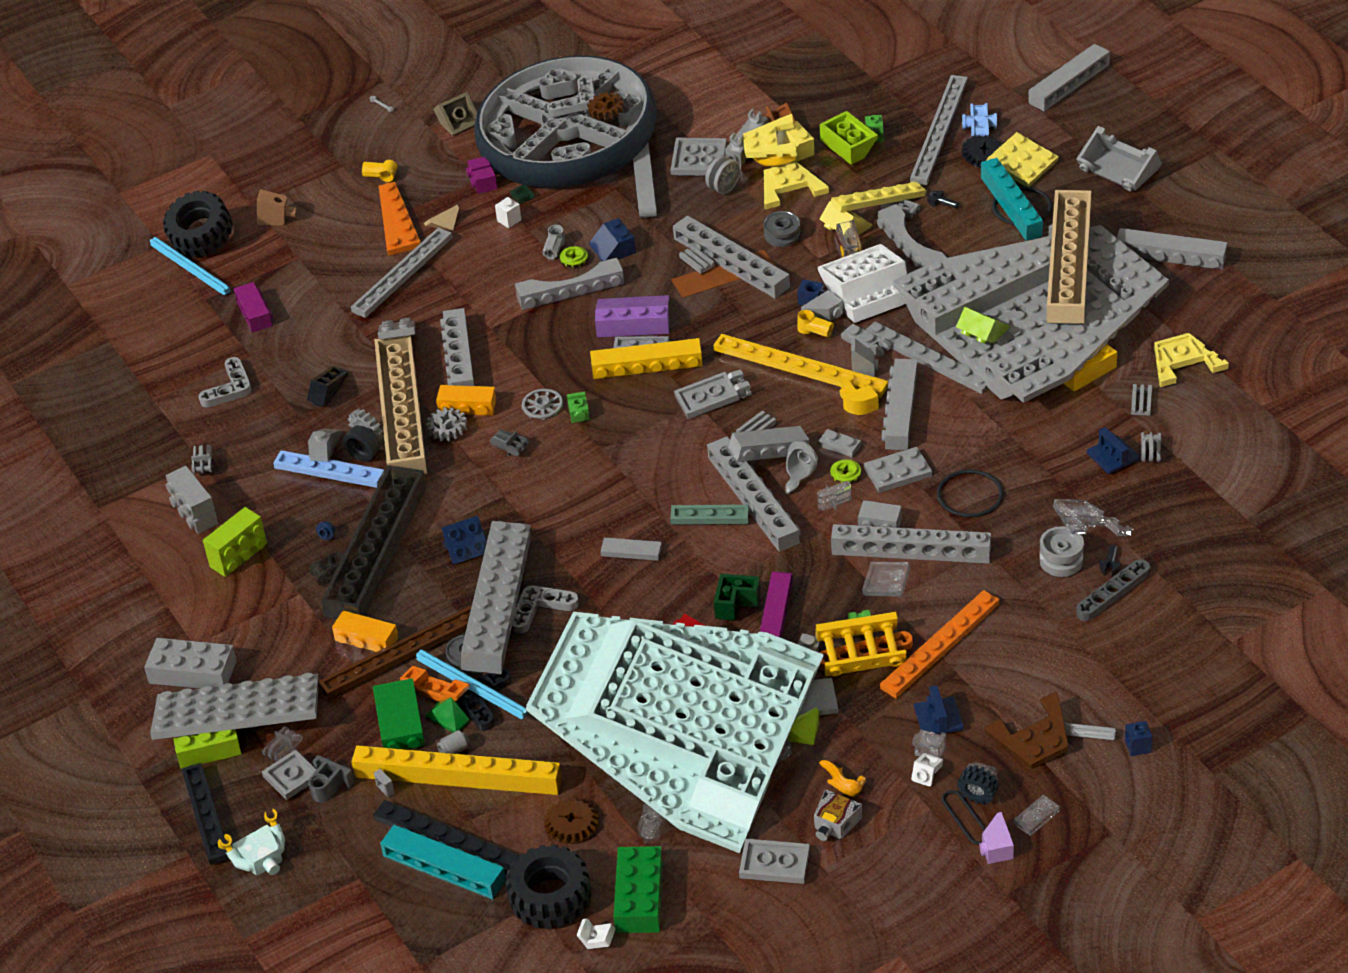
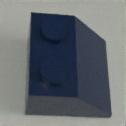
(613, 241)

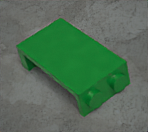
(398, 715)

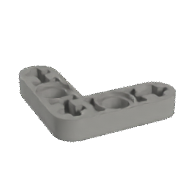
(575, 103)
(207, 397)
(538, 599)

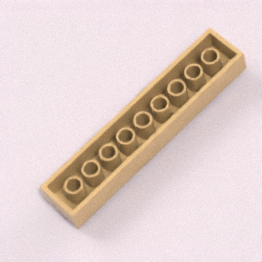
(1069, 257)
(400, 403)

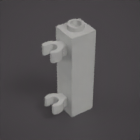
(735, 149)

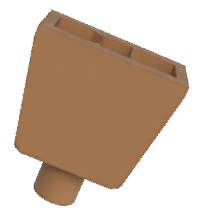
(273, 208)

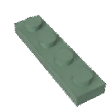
(709, 514)

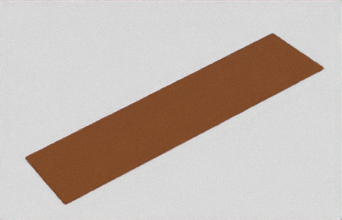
(716, 276)

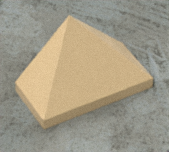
(444, 220)

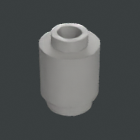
(453, 743)

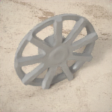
(542, 403)

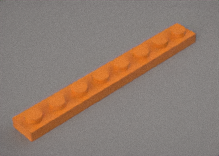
(939, 644)

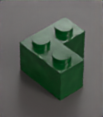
(735, 592)

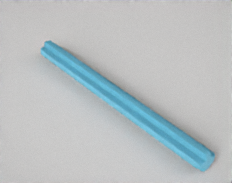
(190, 266)
(475, 685)

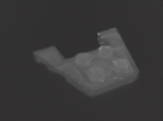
(1079, 513)

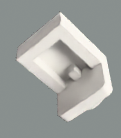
(595, 936)

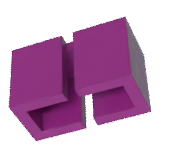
(481, 175)

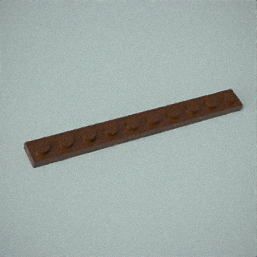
(395, 653)

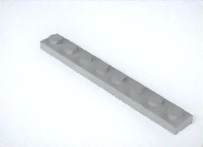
(401, 272)
(929, 357)

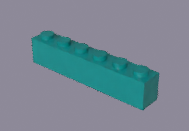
(1011, 199)
(443, 861)

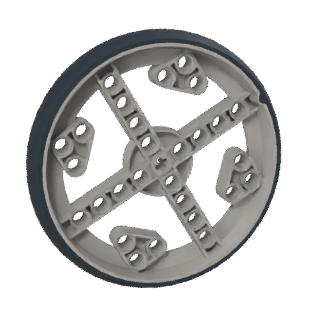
(571, 163)

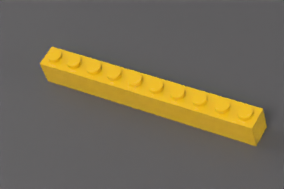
(458, 770)

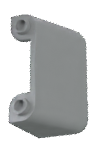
(1117, 160)

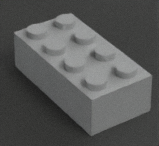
(190, 663)

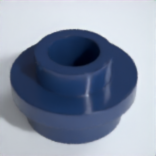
(325, 530)

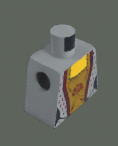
(836, 815)

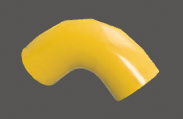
(772, 160)

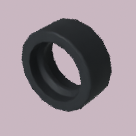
(365, 436)

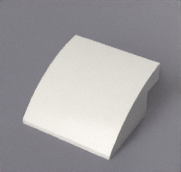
(865, 281)

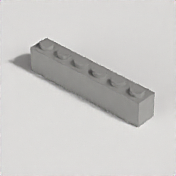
(1069, 77)
(1175, 248)
(900, 405)

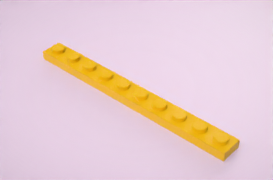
(796, 364)

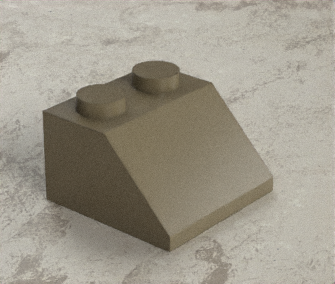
(456, 114)

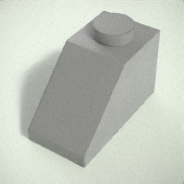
(825, 306)
(863, 359)

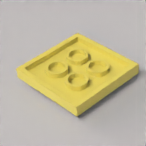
(1024, 159)

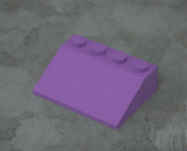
(632, 316)

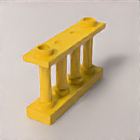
(860, 626)

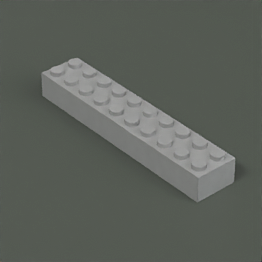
(495, 598)

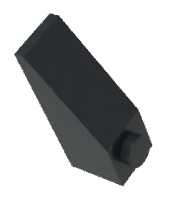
(326, 385)

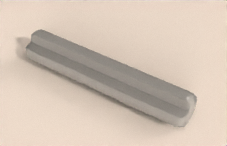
(1090, 731)

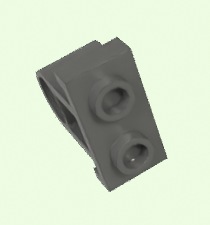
(328, 778)

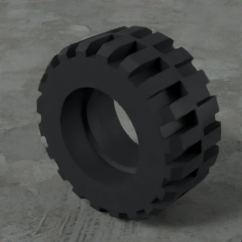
(189, 210)
(554, 907)

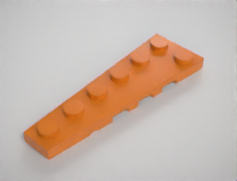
(398, 227)

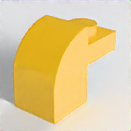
(858, 401)

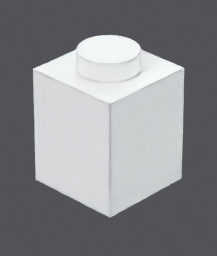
(508, 212)

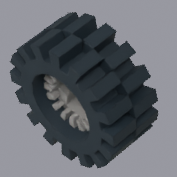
(977, 784)

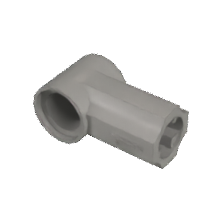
(554, 242)

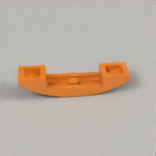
(433, 687)

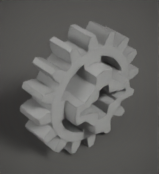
(362, 419)
(446, 424)

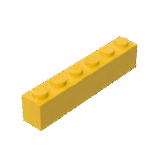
(646, 358)

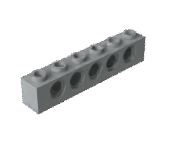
(457, 348)

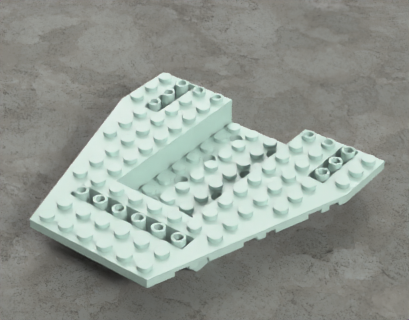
(673, 764)

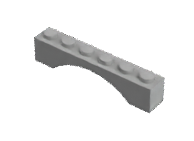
(893, 223)
(537, 293)

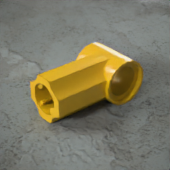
(384, 171)
(808, 323)

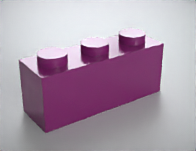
(253, 307)

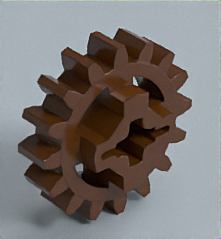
(606, 106)

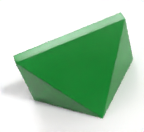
(448, 715)

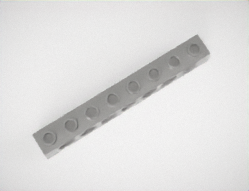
(732, 257)
(752, 492)
(911, 543)

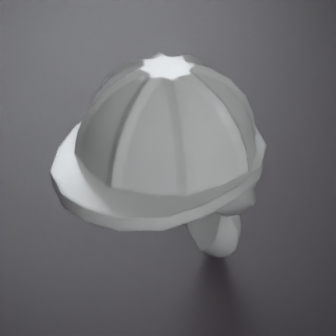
(799, 464)

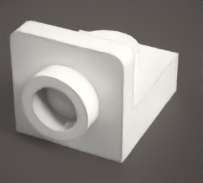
(925, 768)

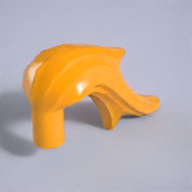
(846, 786)

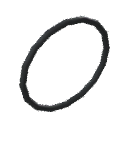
(1024, 188)
(969, 514)

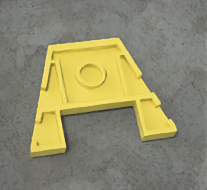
(764, 139)
(789, 178)
(1180, 352)

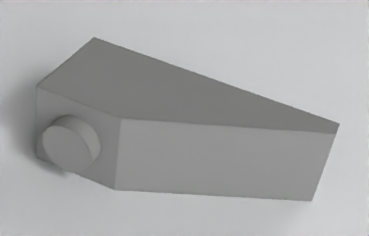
(323, 443)

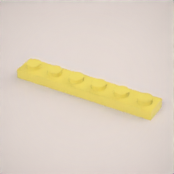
(878, 196)

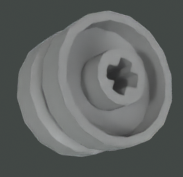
(1061, 552)

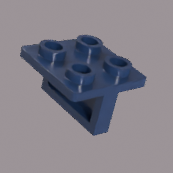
(1112, 452)
(464, 539)
(938, 713)

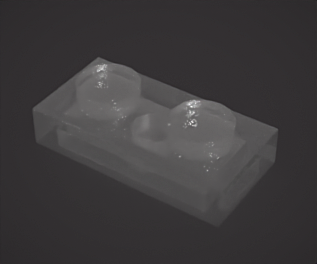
(1036, 815)

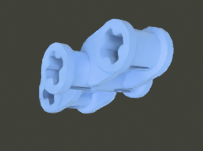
(979, 120)

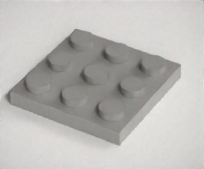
(695, 155)

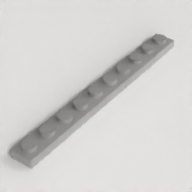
(938, 130)

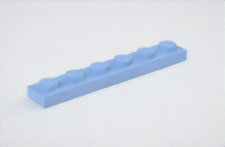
(332, 469)

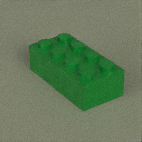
(638, 889)

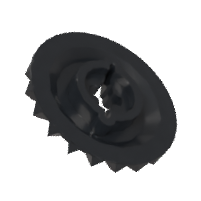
(973, 147)

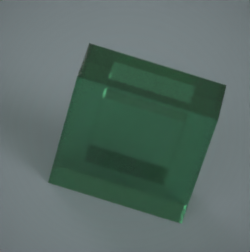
(522, 194)

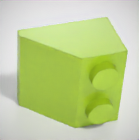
(981, 325)

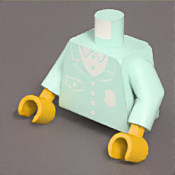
(258, 850)

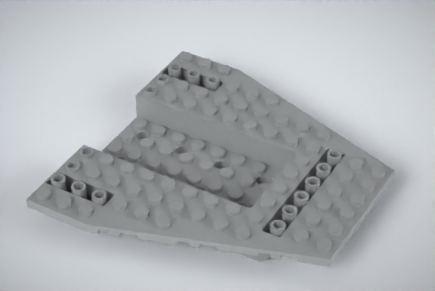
(1015, 279)

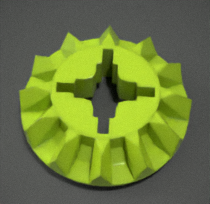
(568, 253)
(841, 466)

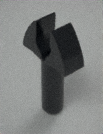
(938, 197)
(1110, 562)

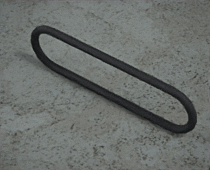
(956, 819)

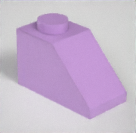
(996, 841)

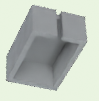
(191, 500)

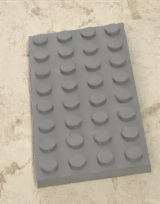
(235, 706)

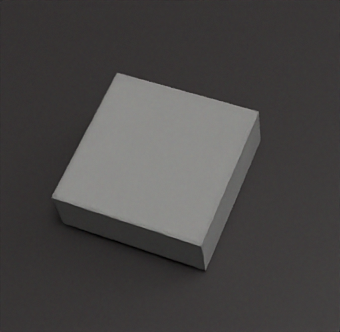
(384, 783)

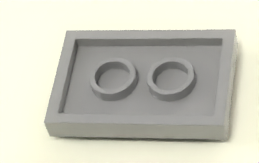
(389, 329)
(897, 469)
(774, 861)

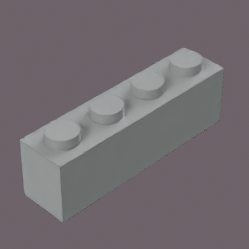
(765, 443)

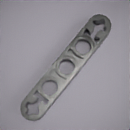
(1110, 597)

